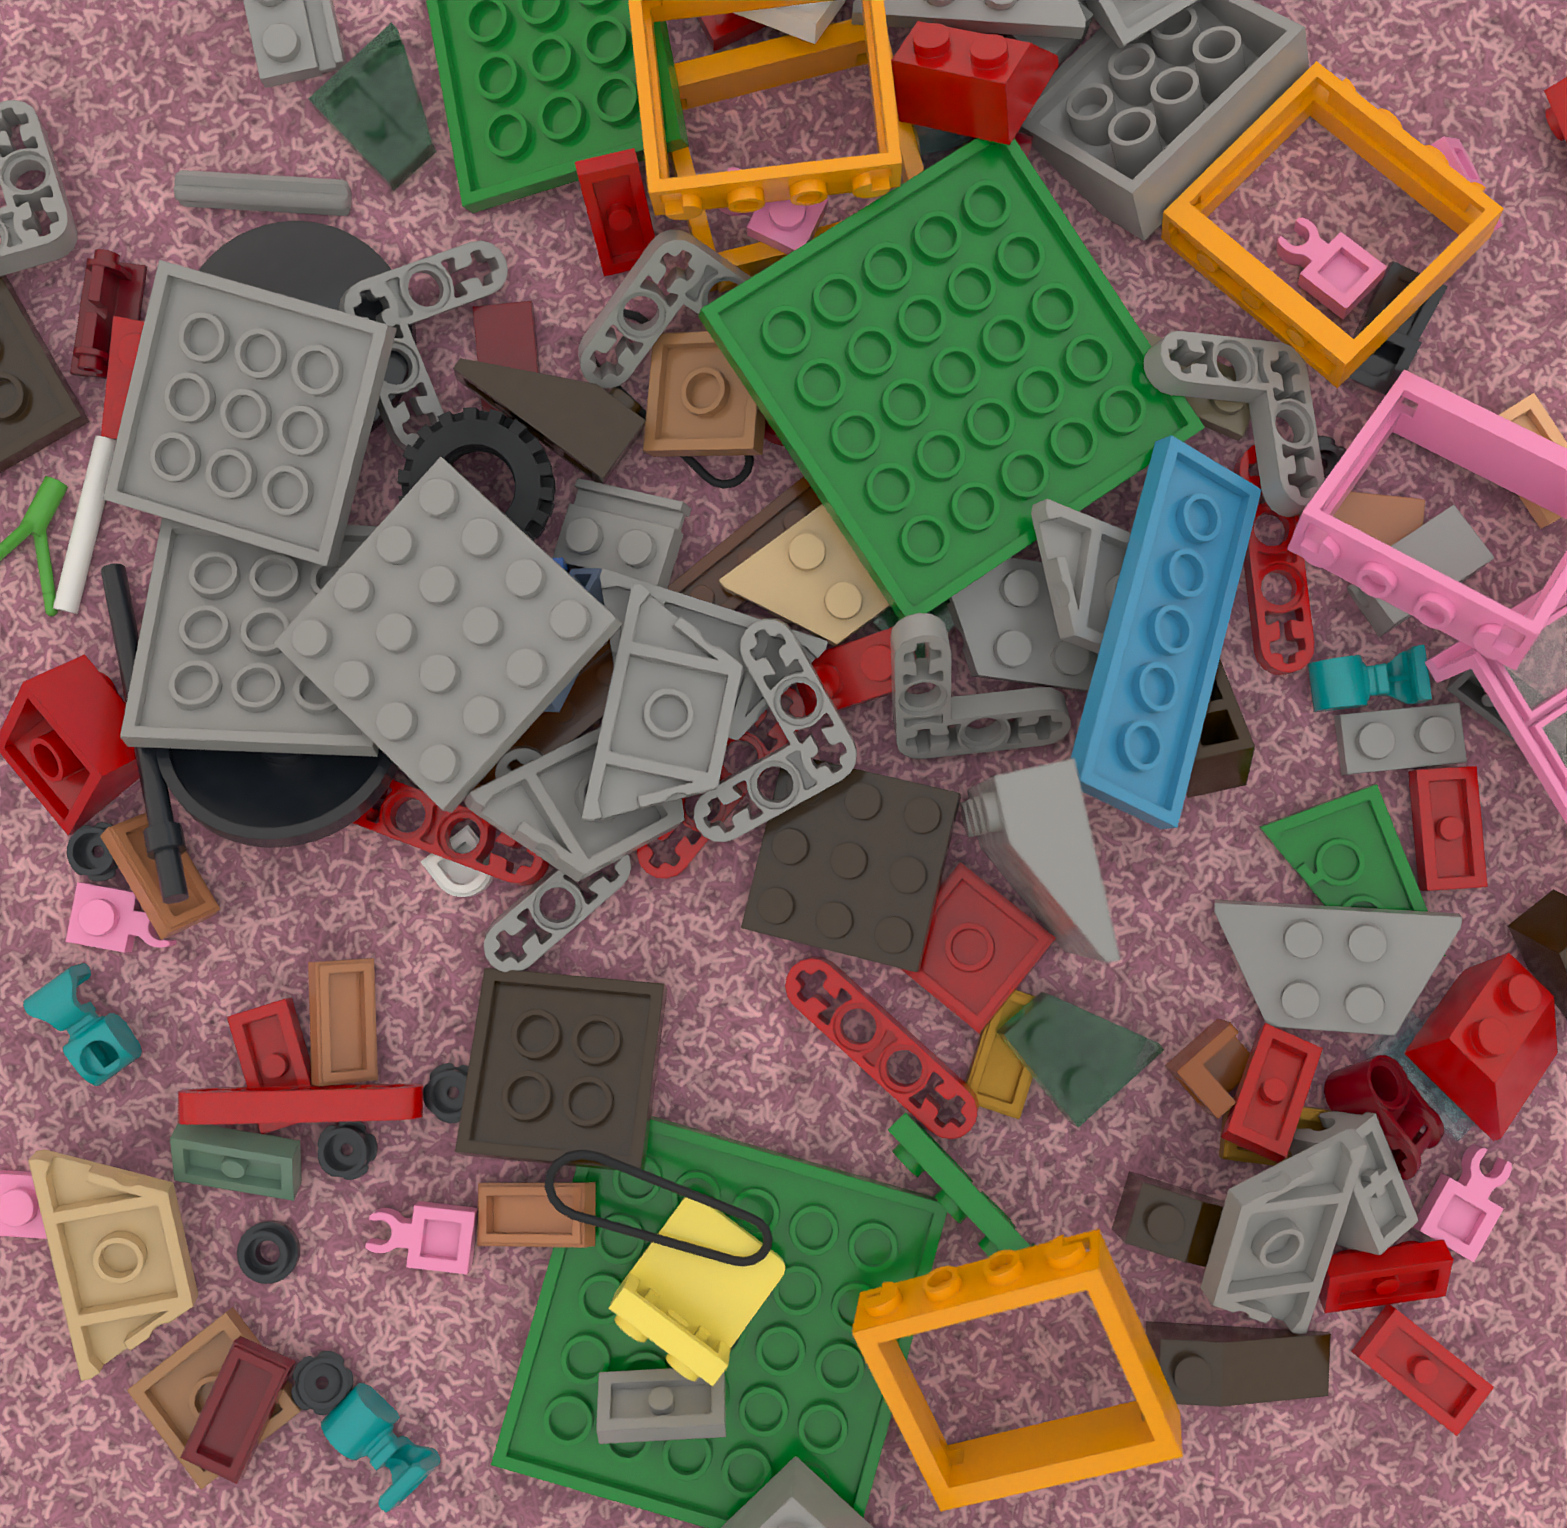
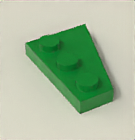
(1348, 852)
(958, 1194)

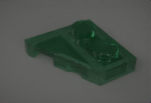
(379, 109)
(1076, 1054)

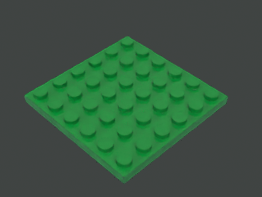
(948, 371)
(790, 1375)

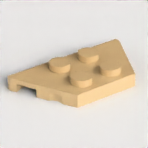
(810, 580)
(113, 1253)

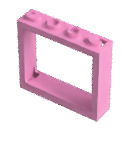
(1476, 442)

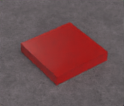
(977, 948)

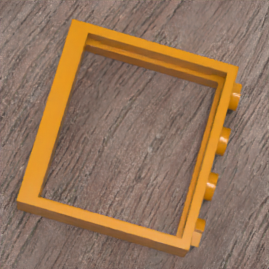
(761, 68)
(1384, 144)
(751, 188)
(1035, 1454)

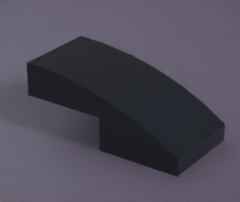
(1398, 351)

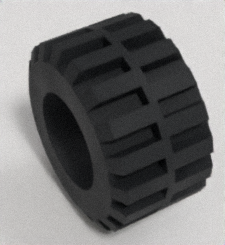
(498, 435)

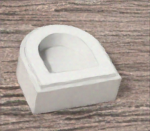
(454, 877)

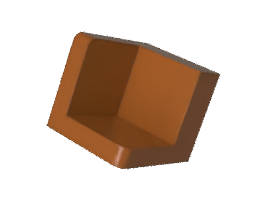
(1211, 1067)

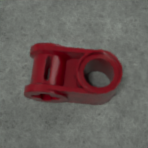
(1384, 1089)

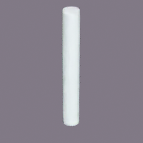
(85, 527)

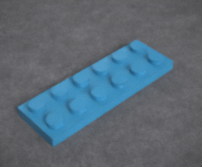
(1164, 634)

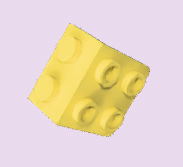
(694, 1302)

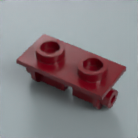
(107, 291)

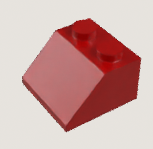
(968, 81)
(68, 742)
(1489, 1041)

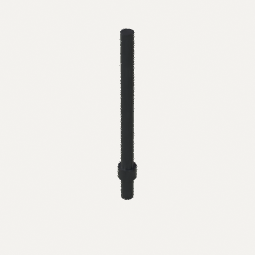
(163, 837)

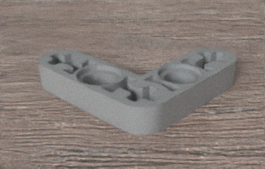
(19, 224)
(685, 287)
(402, 311)
(1274, 385)
(938, 709)
(794, 756)
(513, 922)

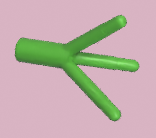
(35, 524)

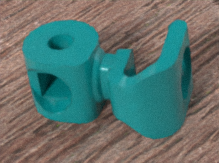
(1349, 683)
(96, 1044)
(364, 1427)

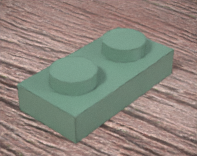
(236, 1160)

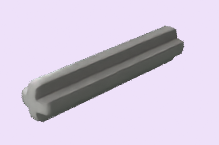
(263, 192)

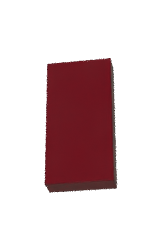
(506, 337)
(238, 1409)

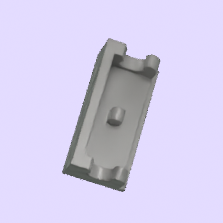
(1443, 544)
(1379, 1202)

